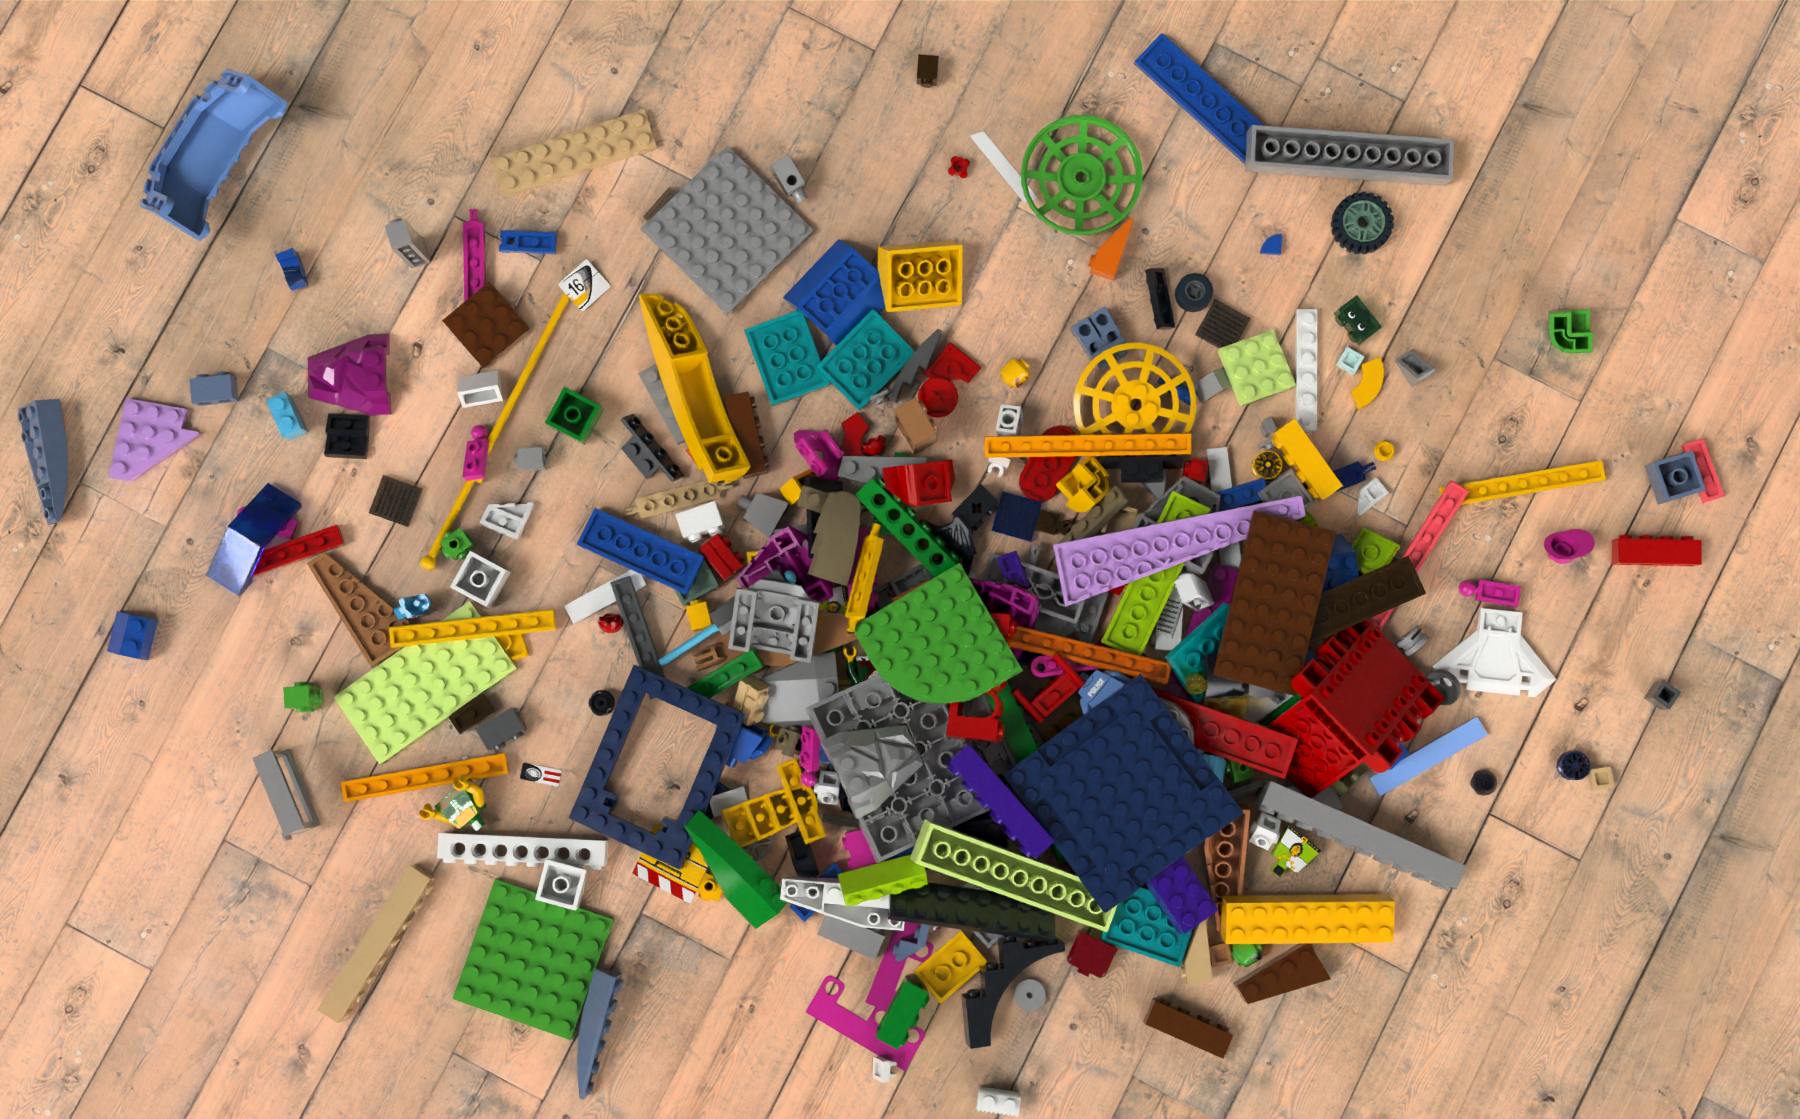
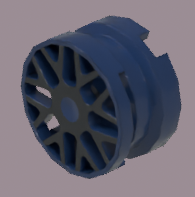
(1573, 765)

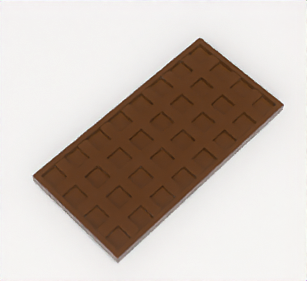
(1274, 602)

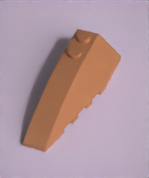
(1226, 860)

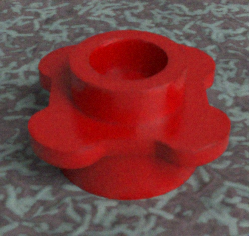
(958, 161)

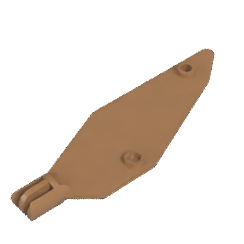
(829, 635)

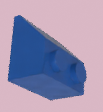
(132, 636)

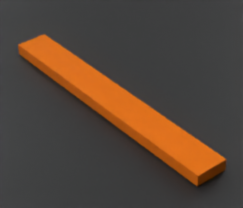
(1090, 654)

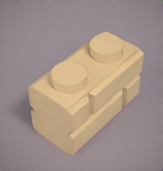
(751, 698)

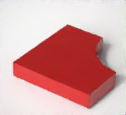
(953, 365)

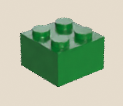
(574, 415)

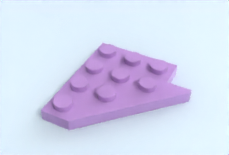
(147, 437)

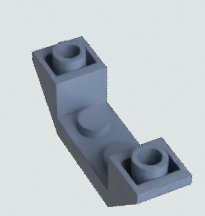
(906, 948)

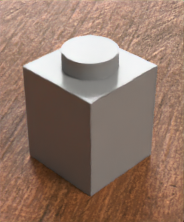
(530, 459)

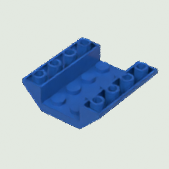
(838, 291)

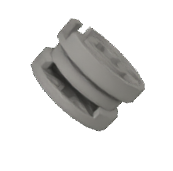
(1412, 640)

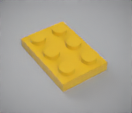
(950, 966)

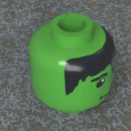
(1246, 953)

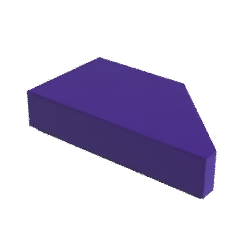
(1012, 568)

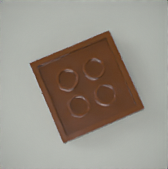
(486, 324)

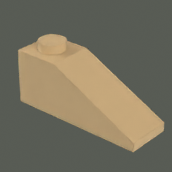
(1197, 958)

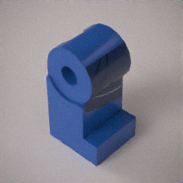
(292, 268)

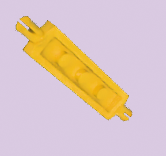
(864, 577)

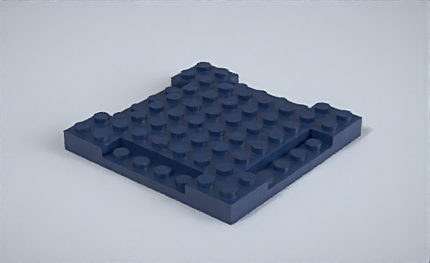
(1122, 793)

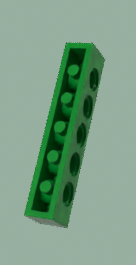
(896, 526)

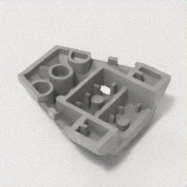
(872, 764)

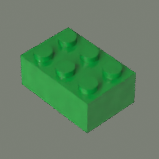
(902, 1013)

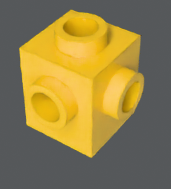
(706, 893)

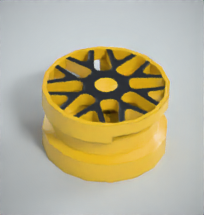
(1266, 465)

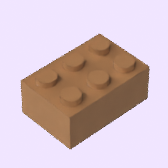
(915, 425)

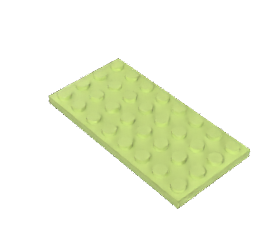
(422, 688)

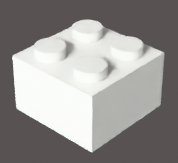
(701, 522)
(480, 579)

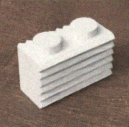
(1193, 592)
(998, 1101)

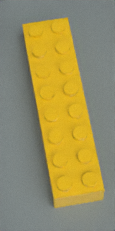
(1307, 919)

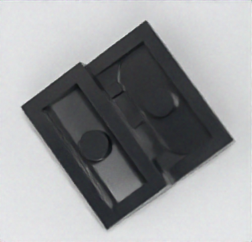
(347, 436)
(1217, 685)

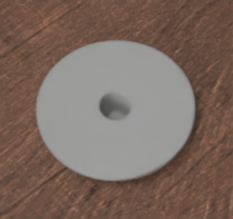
(1029, 995)

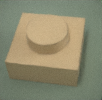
(1601, 778)

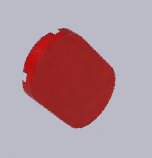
(1043, 473)

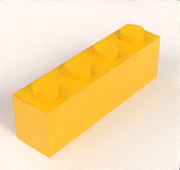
(1306, 460)

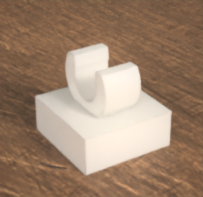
(1000, 463)
(881, 1069)

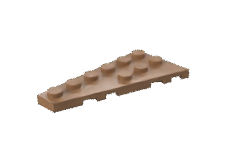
(359, 608)

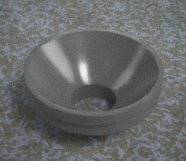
(1450, 693)

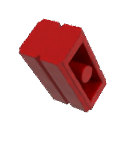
(721, 557)

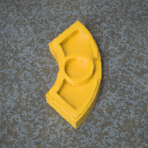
(1370, 383)

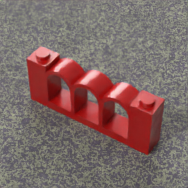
(988, 728)

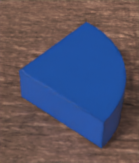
(1272, 245)

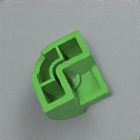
(1570, 330)

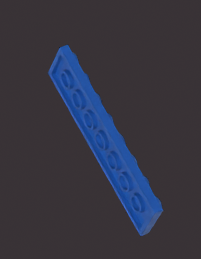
(1198, 94)

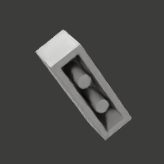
(859, 939)

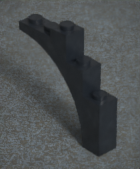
(995, 978)

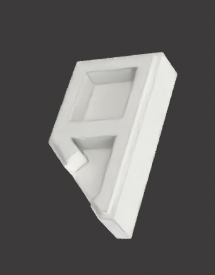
(1370, 495)

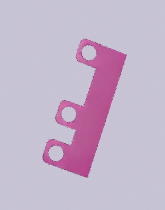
(889, 971)
(862, 1032)

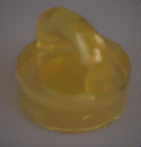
(1196, 685)

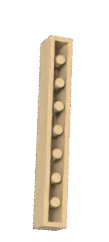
(376, 943)

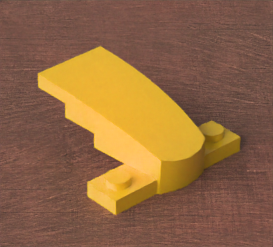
(776, 811)

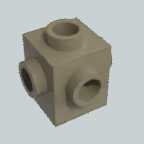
(789, 741)

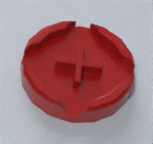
(938, 396)

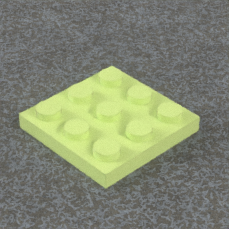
(1256, 368)

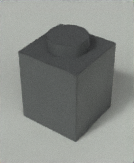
(1662, 695)

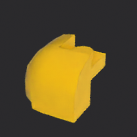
(1085, 485)

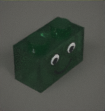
(1357, 320)

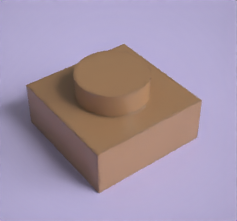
(1220, 954)

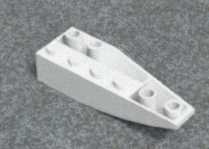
(826, 897)

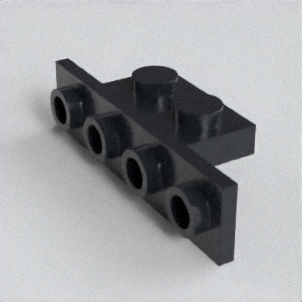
(646, 452)
(1142, 469)

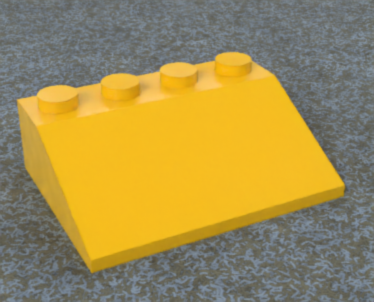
(921, 275)

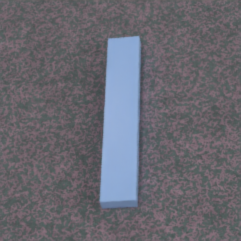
(1429, 756)

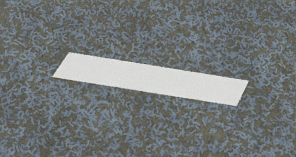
(1001, 164)

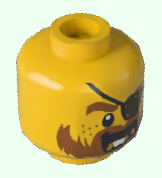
(1015, 372)

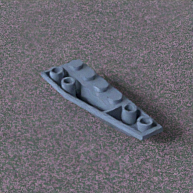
(47, 453)
(594, 1024)

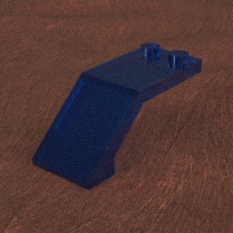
(249, 536)

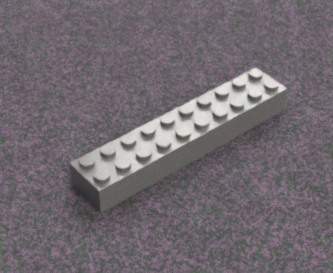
(1349, 155)
(1363, 836)

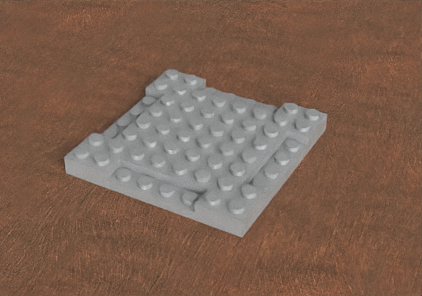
(932, 790)

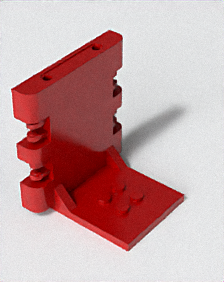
(1353, 708)

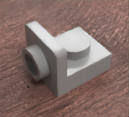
(1268, 427)

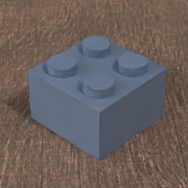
(1675, 477)

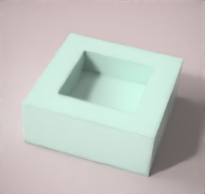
(1350, 360)

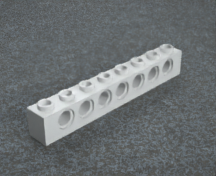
(448, 842)

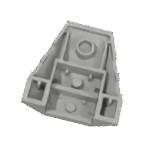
(1194, 492)
(799, 687)

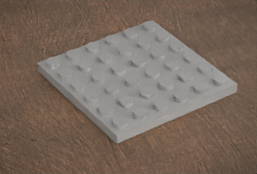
(727, 230)

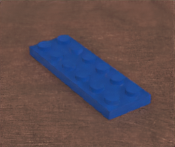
(641, 551)

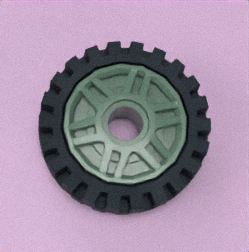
(1371, 210)

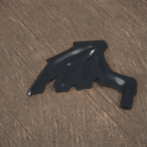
(957, 539)

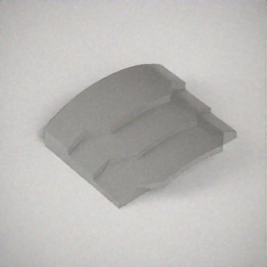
(774, 619)

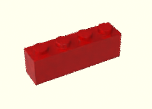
(1656, 552)

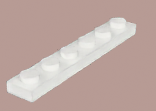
(1306, 369)

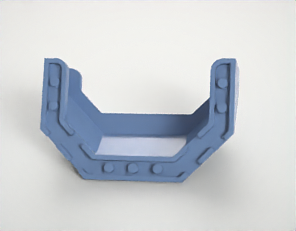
(205, 148)

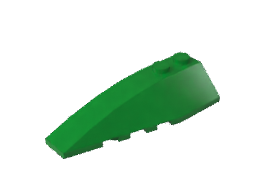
(739, 876)

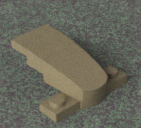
(835, 531)

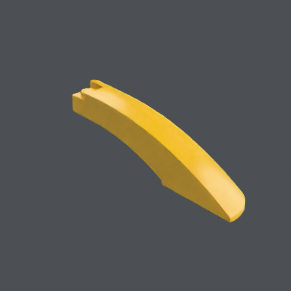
(692, 389)

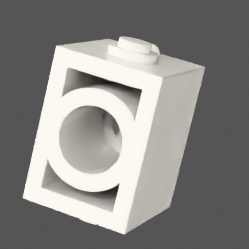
(1009, 421)

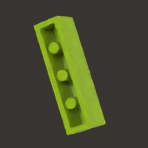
(881, 880)

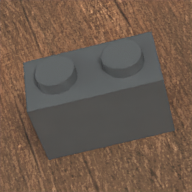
(501, 729)

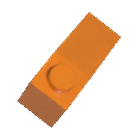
(1109, 254)

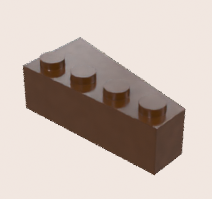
(1284, 973)

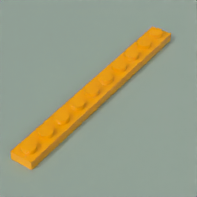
(1087, 445)

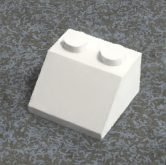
(561, 884)

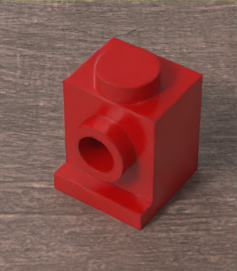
(1195, 470)

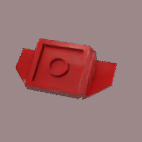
(921, 482)

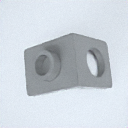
(880, 397)

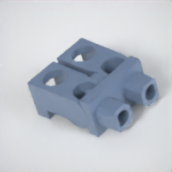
(1098, 334)

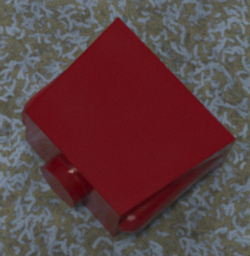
(1091, 955)

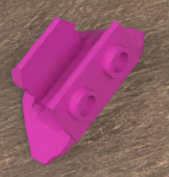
(809, 441)

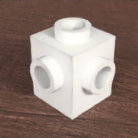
(827, 788)
(1264, 835)

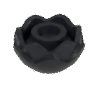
(596, 698)
(1477, 782)

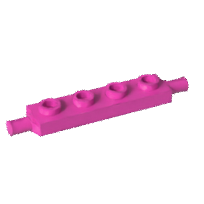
(473, 254)

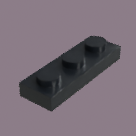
(1160, 298)

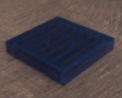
(1016, 516)

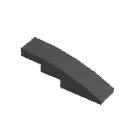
(919, 360)
(900, 585)

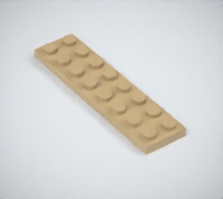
(574, 153)

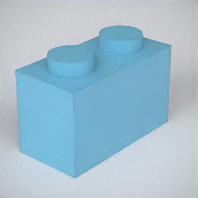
(286, 416)

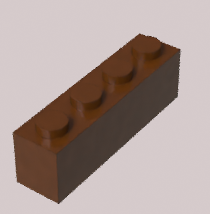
(745, 427)
(1188, 1028)

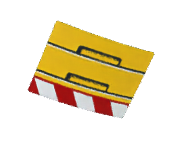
(681, 882)

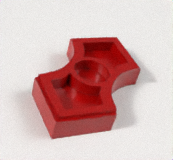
(854, 430)

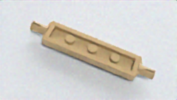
(677, 498)

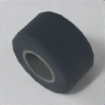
(1197, 286)

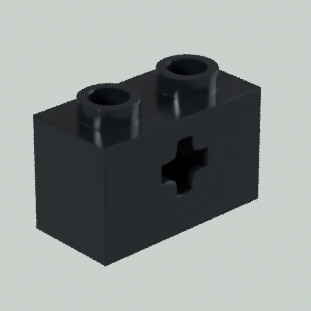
(980, 497)

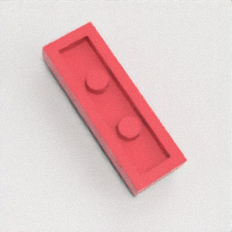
(1706, 469)

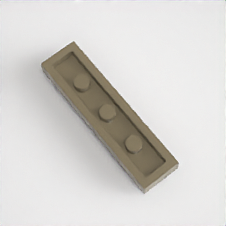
(1097, 516)

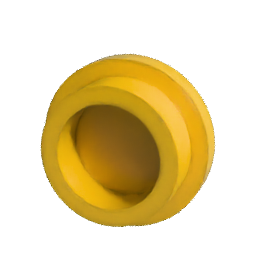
(1384, 450)

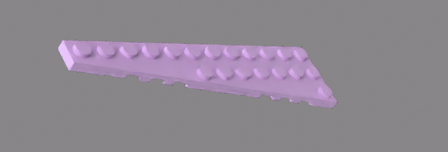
(1117, 558)

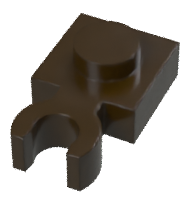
(1049, 523)

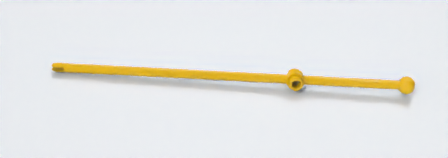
(429, 562)

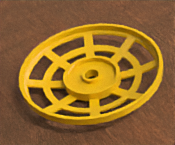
(1133, 389)

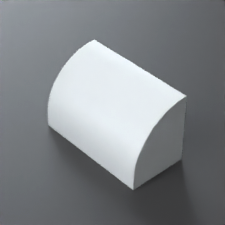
(479, 389)

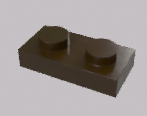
(471, 714)

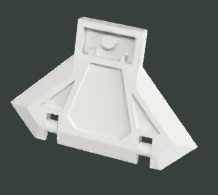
(1497, 657)

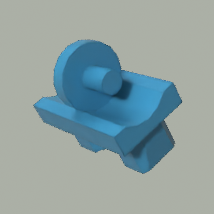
(413, 607)

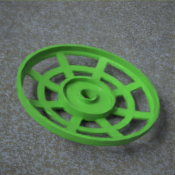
(1086, 164)

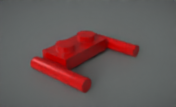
(1054, 693)

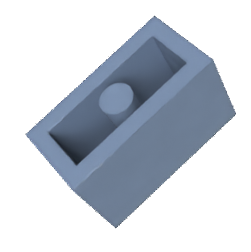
(213, 389)

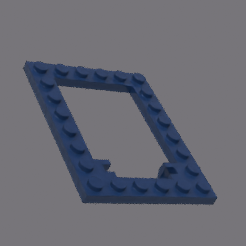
(672, 841)

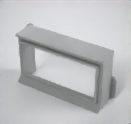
(281, 795)

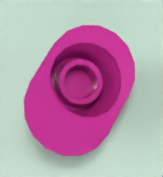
(1569, 544)

